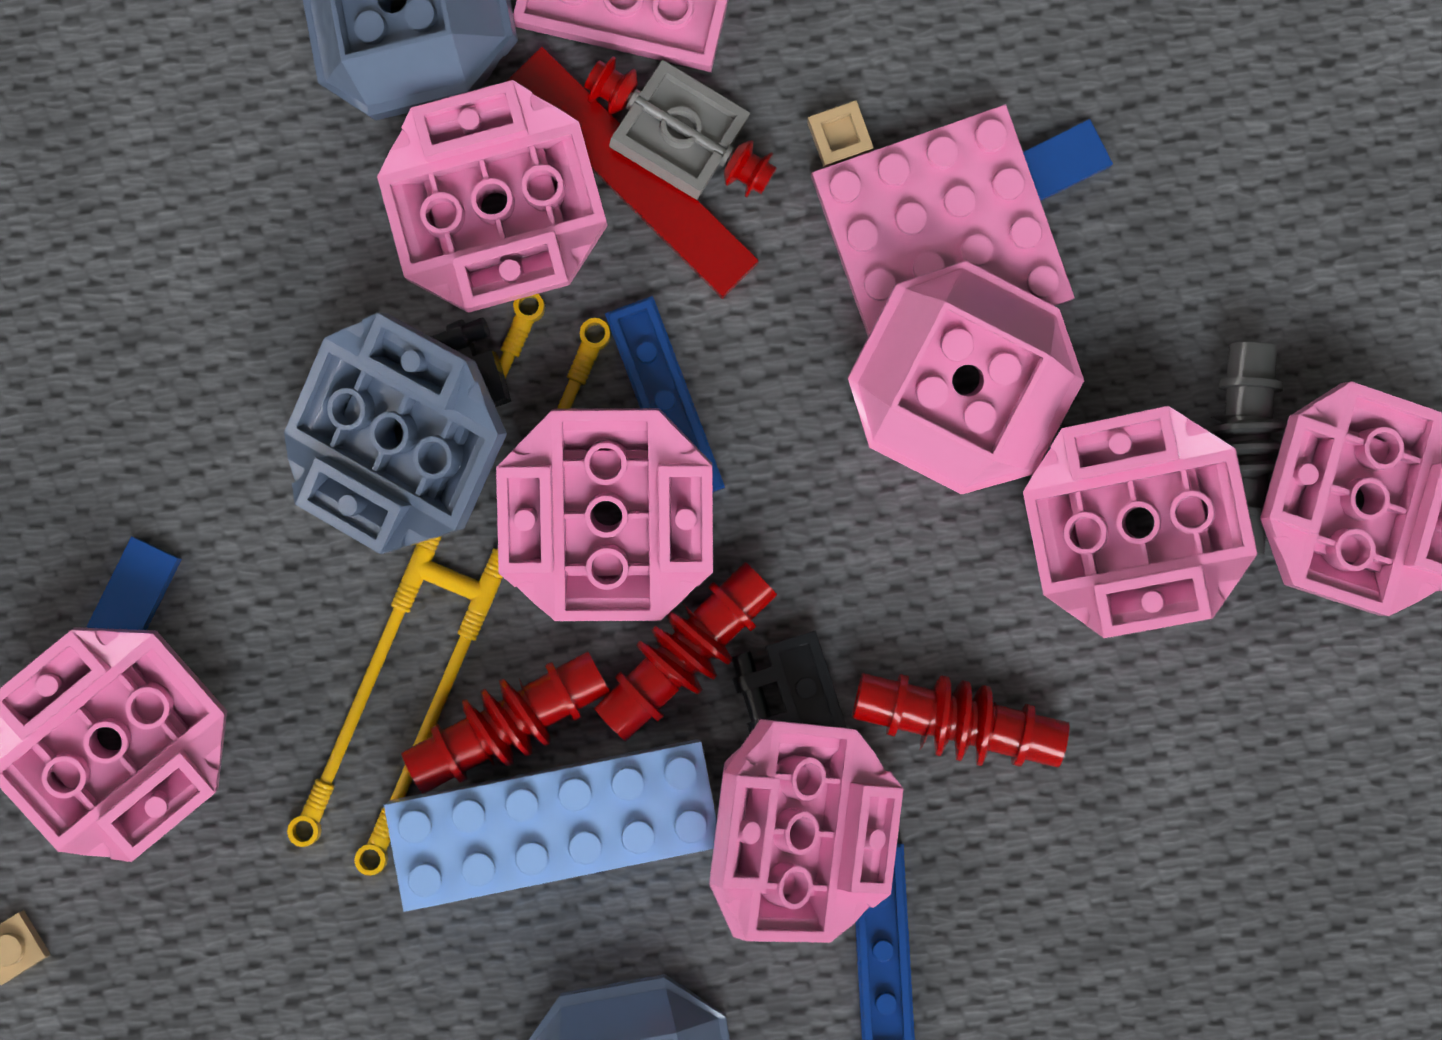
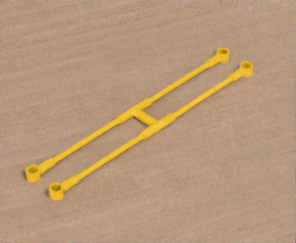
(423, 568)

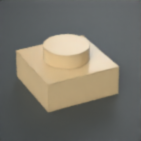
(840, 134)
(19, 947)

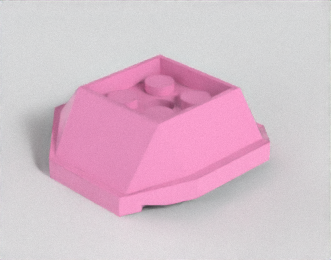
(479, 146)
(909, 366)
(1081, 509)
(1320, 538)
(593, 570)
(99, 797)
(803, 833)

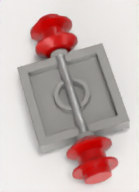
(679, 128)

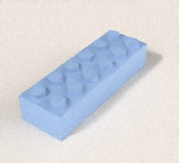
(551, 824)

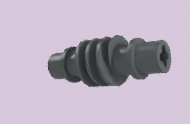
(1250, 421)

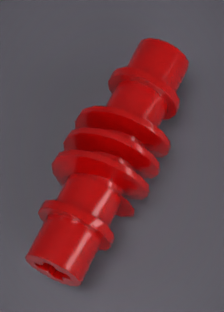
(685, 651)
(961, 719)
(505, 723)

